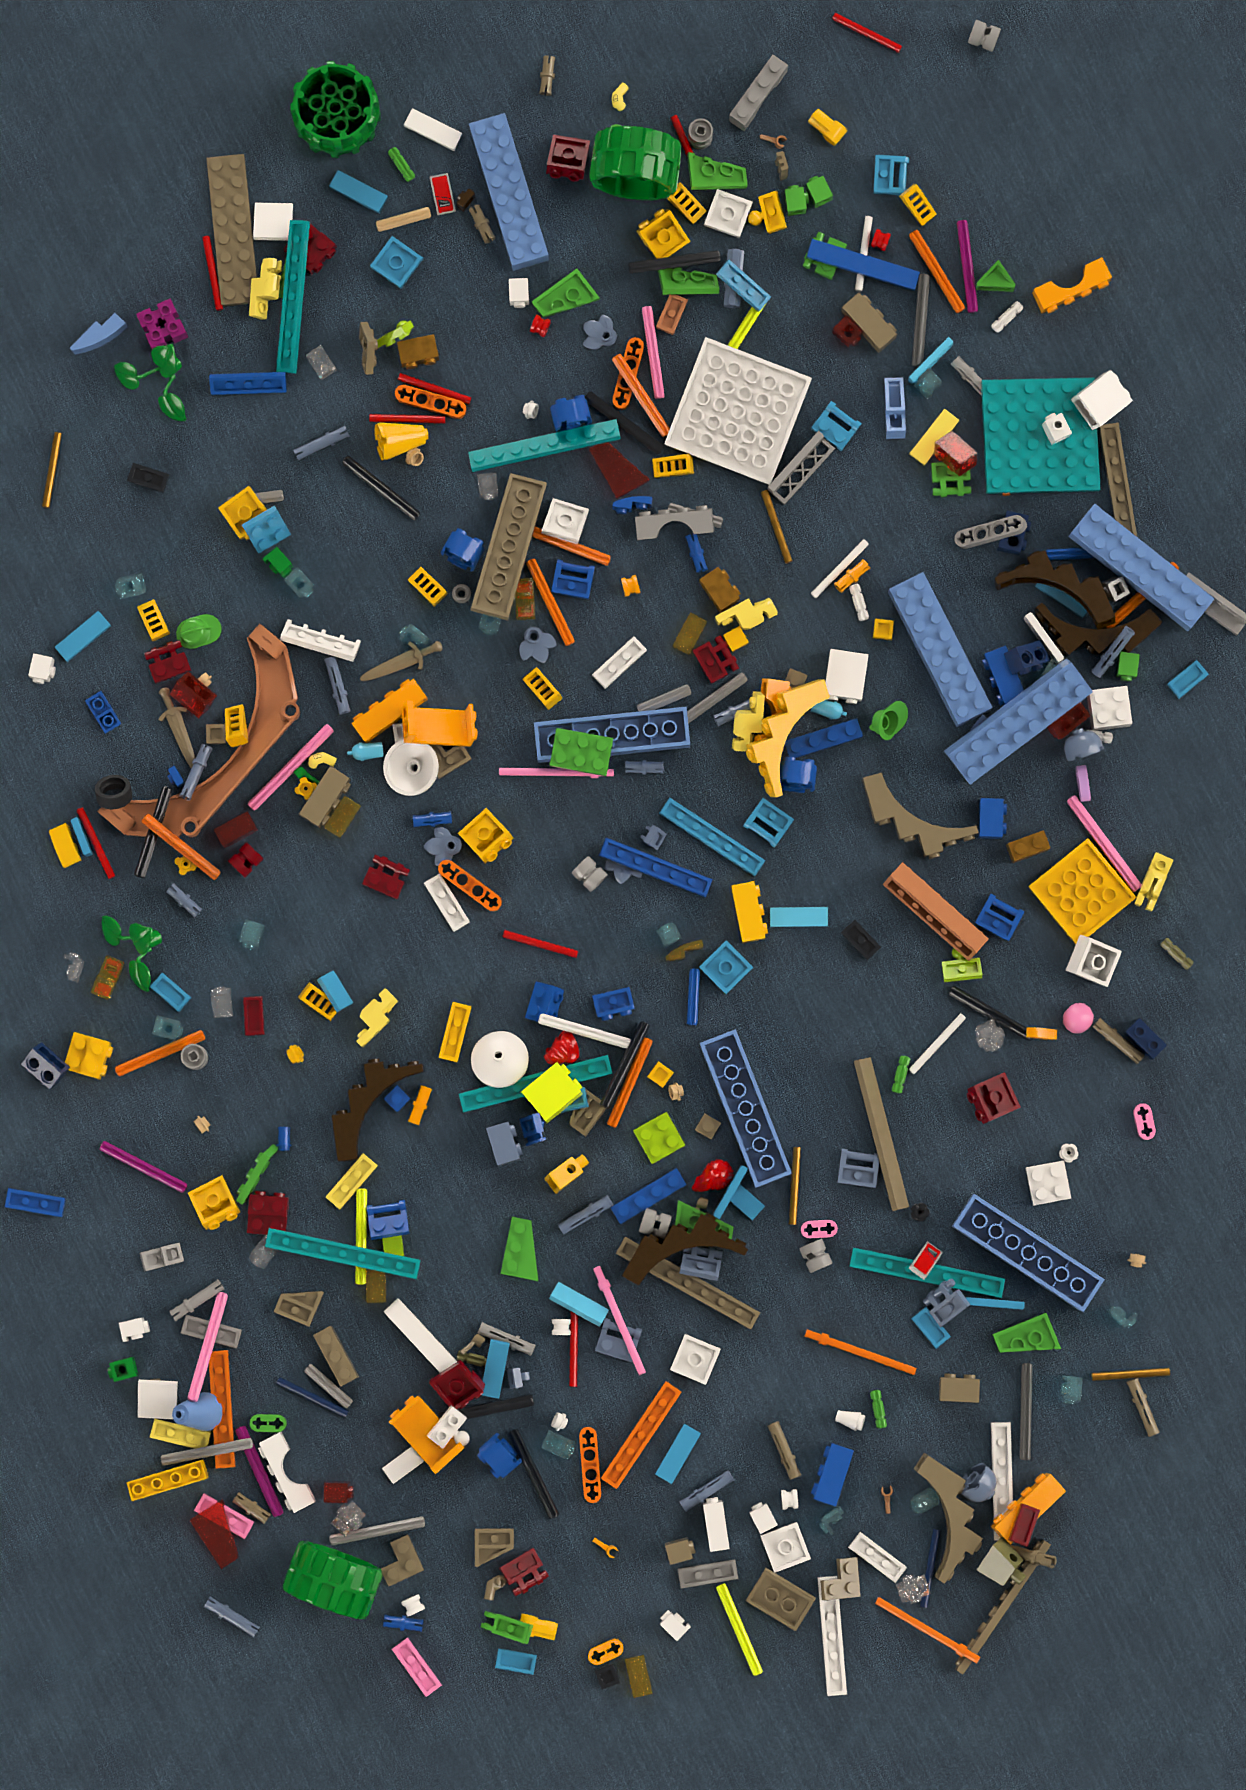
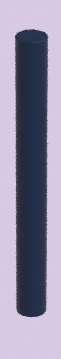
(312, 1397)
(931, 1564)

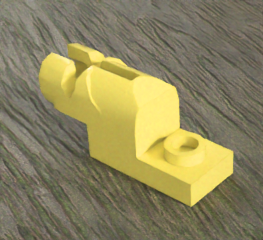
(265, 288)
(747, 614)
(748, 722)
(1154, 881)
(375, 1016)

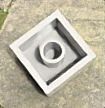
(1109, 708)
(1093, 960)

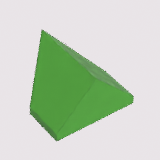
(996, 280)

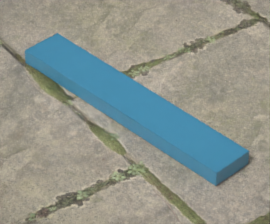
(712, 837)

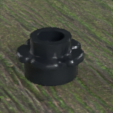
(920, 1217)

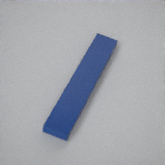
(863, 264)
(655, 867)

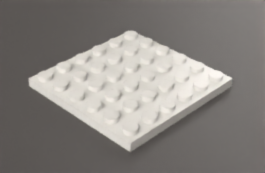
(738, 411)

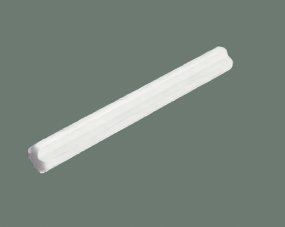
(584, 1031)

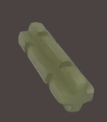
(1176, 953)
(472, 1358)

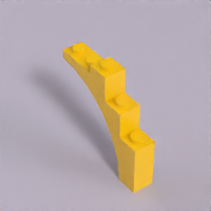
(778, 726)

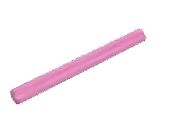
(290, 767)
(1104, 843)
(207, 1347)

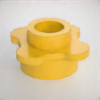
(305, 783)
(184, 869)
(295, 1054)

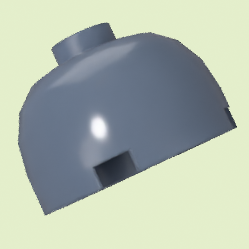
(1082, 744)
(979, 1484)

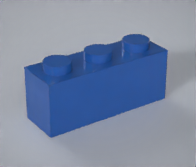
(1007, 685)
(832, 1474)

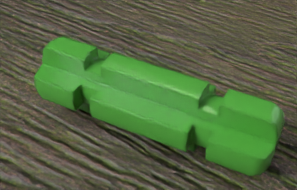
(401, 164)
(901, 1074)
(878, 1409)

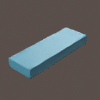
(930, 361)
(799, 917)
(579, 1304)

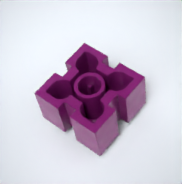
(165, 314)

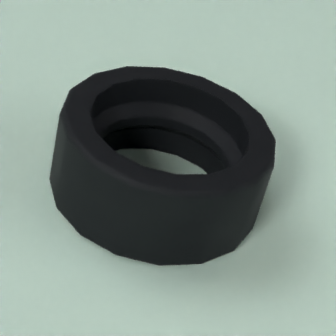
(113, 801)

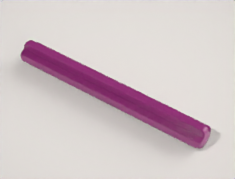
(967, 266)
(143, 1166)
(260, 1474)

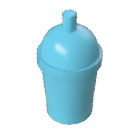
(829, 709)
(366, 751)

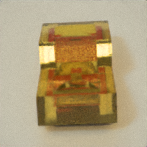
(525, 600)
(679, 954)
(108, 977)

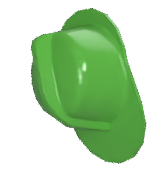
(198, 631)
(890, 720)

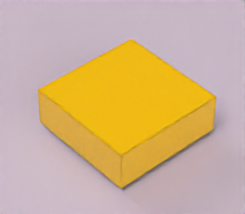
(883, 629)
(735, 638)
(660, 1074)

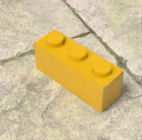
(749, 912)

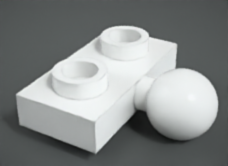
(448, 1427)

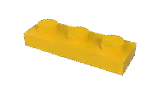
(455, 1032)

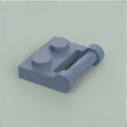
(857, 1174)
(615, 1346)

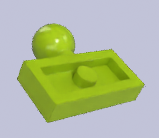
(402, 330)
(961, 968)

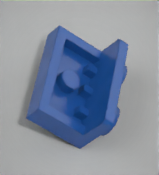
(544, 1000)
(613, 1003)

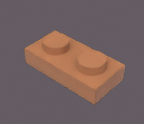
(671, 314)

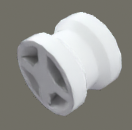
(561, 1326)
(789, 1499)
(413, 1605)

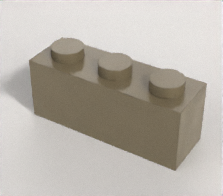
(870, 321)
(325, 797)
(336, 1355)

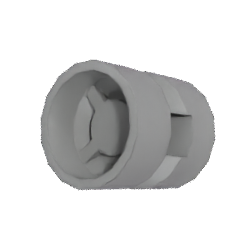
(984, 35)
(700, 133)
(589, 873)
(194, 1056)
(648, 1222)
(815, 1255)

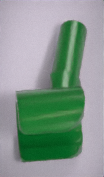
(301, 772)

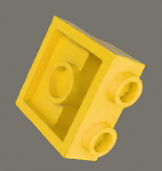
(662, 234)
(241, 509)
(486, 836)
(88, 1055)
(214, 1203)

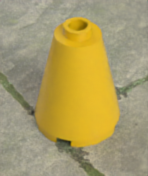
(398, 438)

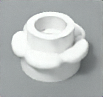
(530, 410)
(1063, 1152)
(559, 1421)

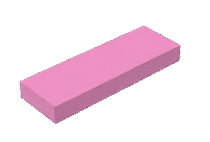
(238, 1523)
(416, 1667)

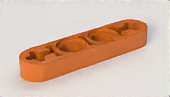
(639, 352)
(431, 399)
(467, 888)
(593, 1464)

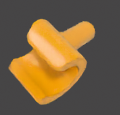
(607, 1548)

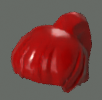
(563, 1049)
(715, 1176)

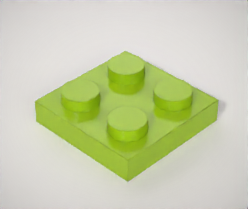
(659, 1138)

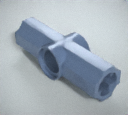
(731, 298)

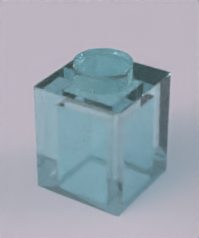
(251, 934)

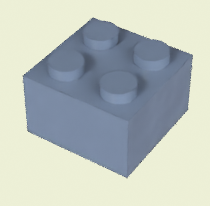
(504, 1144)

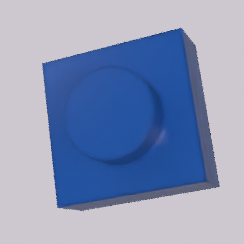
(175, 777)
(397, 1098)

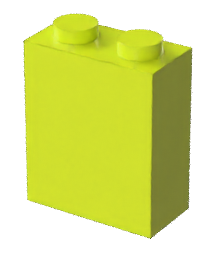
(553, 1091)

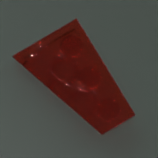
(617, 470)
(215, 1532)

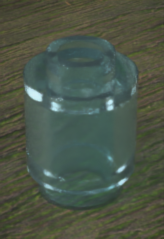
(924, 1501)

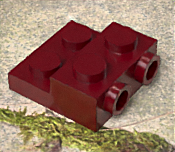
(568, 157)
(319, 249)
(993, 1098)
(267, 1212)
(458, 1385)

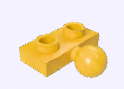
(771, 213)

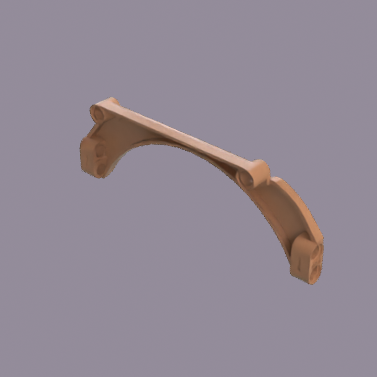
(269, 721)

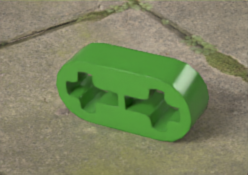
(268, 1428)

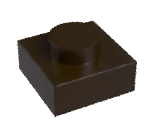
(465, 199)

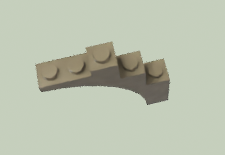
(931, 837)
(957, 1513)

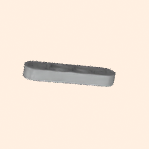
(990, 531)

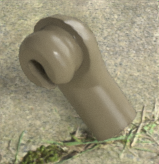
(493, 1585)

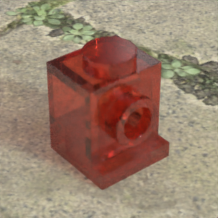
(844, 326)

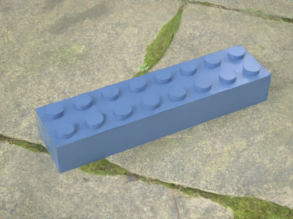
(508, 191)
(1141, 567)
(939, 649)
(1018, 721)
(630, 731)
(745, 1108)
(1028, 1252)

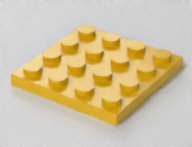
(1082, 891)

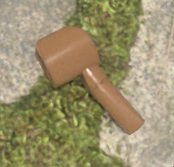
(774, 140)
(887, 1499)

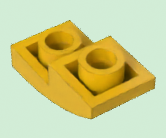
(64, 845)

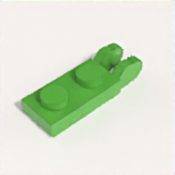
(508, 1627)

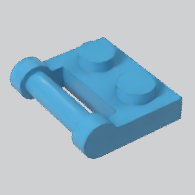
(884, 174)
(831, 430)
(772, 817)

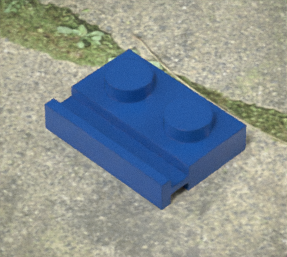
(532, 1128)

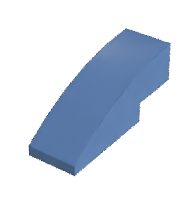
(99, 335)
(894, 408)

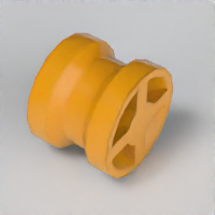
(630, 585)

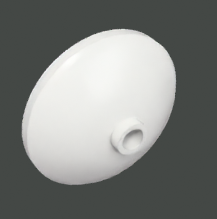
(400, 763)
(504, 1070)

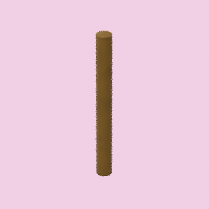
(52, 469)
(776, 526)
(794, 1185)
(1131, 1374)

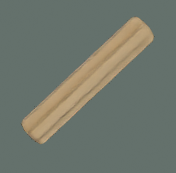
(403, 219)

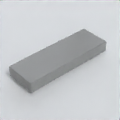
(197, 1328)
(707, 1573)

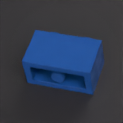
(991, 818)

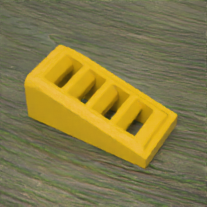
(685, 193)
(913, 209)
(689, 465)
(438, 597)
(160, 633)
(552, 700)
(239, 736)
(304, 994)

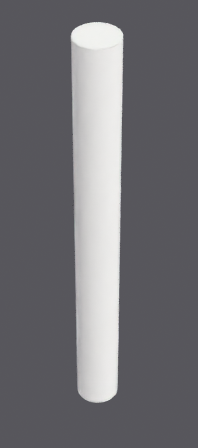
(864, 249)
(836, 572)
(937, 1043)

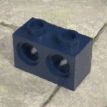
(1003, 543)
(1027, 657)
(1145, 1039)
(47, 1062)

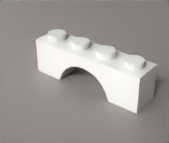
(297, 1495)

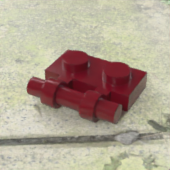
(710, 661)
(169, 667)
(382, 882)
(521, 1566)

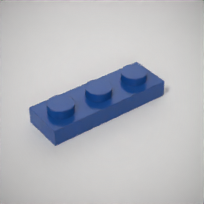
(35, 1202)

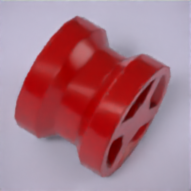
(880, 240)
(540, 325)

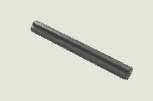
(920, 320)
(1026, 1411)

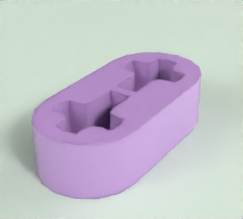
(1083, 783)

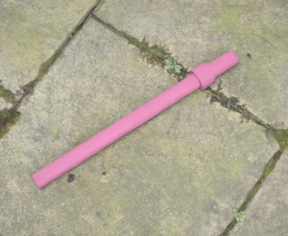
(548, 772)
(604, 1286)

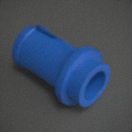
(283, 1139)

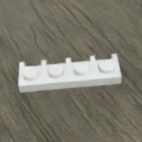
(319, 641)

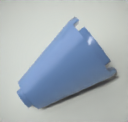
(199, 1415)

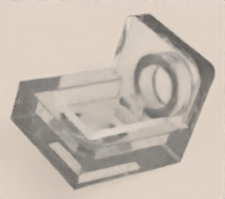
(321, 362)

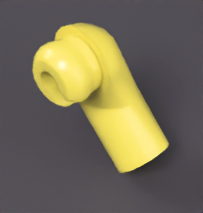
(617, 97)
(319, 758)

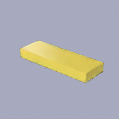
(925, 447)
(351, 1181)
(179, 1434)

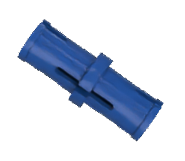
(696, 553)
(432, 819)
(403, 1623)

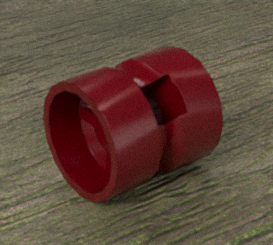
(245, 860)

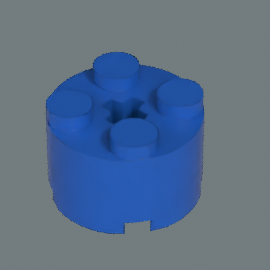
(570, 413)
(463, 550)
(797, 775)
(499, 1456)

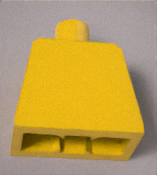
(560, 1177)

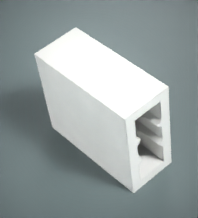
(1101, 399)
(846, 675)
(715, 1524)

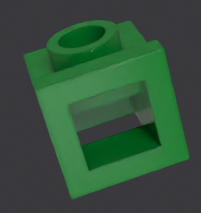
(278, 562)
(131, 1369)

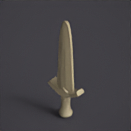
(402, 661)
(177, 725)

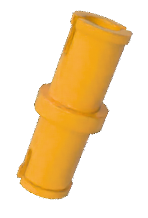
(852, 576)
(420, 1105)

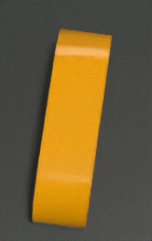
(1041, 1033)
(603, 1647)

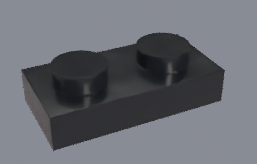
(148, 477)
(860, 940)

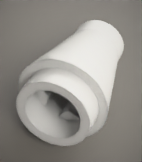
(851, 1419)

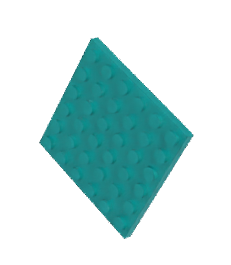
(1017, 447)

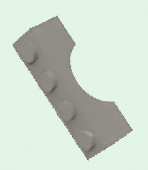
(757, 92)
(699, 520)

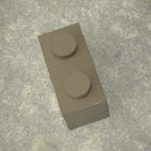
(959, 1389)
(679, 1550)

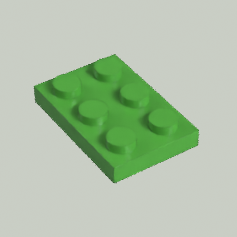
(581, 752)

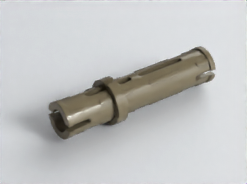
(1115, 1038)
(1135, 1385)
(784, 1450)
(1035, 1557)

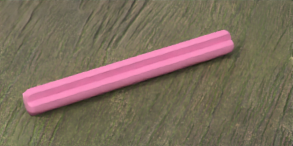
(653, 352)

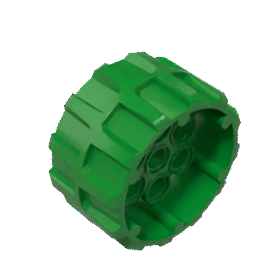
(326, 76)
(635, 163)
(332, 1580)

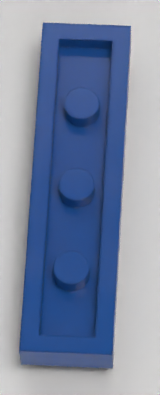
(248, 383)
(823, 739)
(648, 1196)

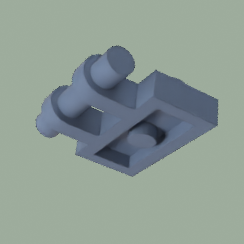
(701, 1266)
(950, 1307)

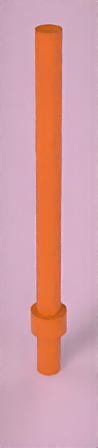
(825, 1339)
(960, 1649)

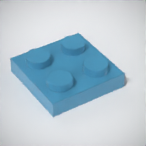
(396, 262)
(266, 529)
(726, 967)

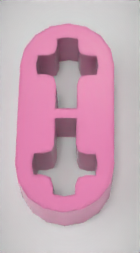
(1148, 1120)
(819, 1234)

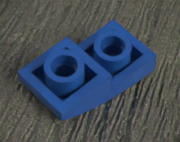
(625, 505)
(103, 712)

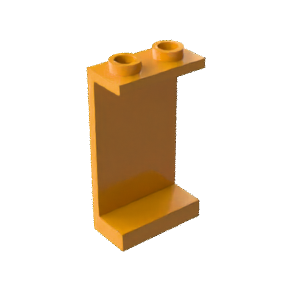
(438, 725)
(414, 1424)

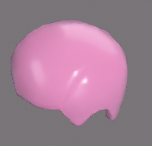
(1078, 1018)

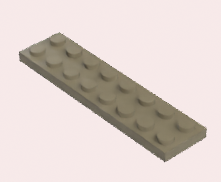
(232, 228)
(508, 546)

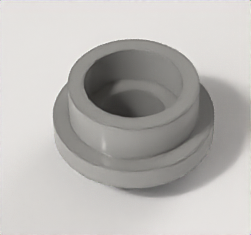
(461, 587)

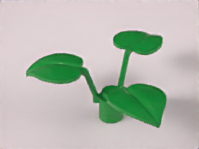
(168, 364)
(143, 940)

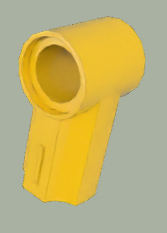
(831, 130)
(541, 1628)

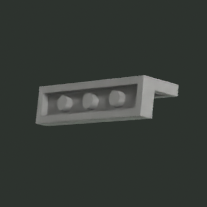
(795, 463)
(1222, 610)

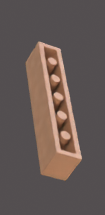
(935, 911)

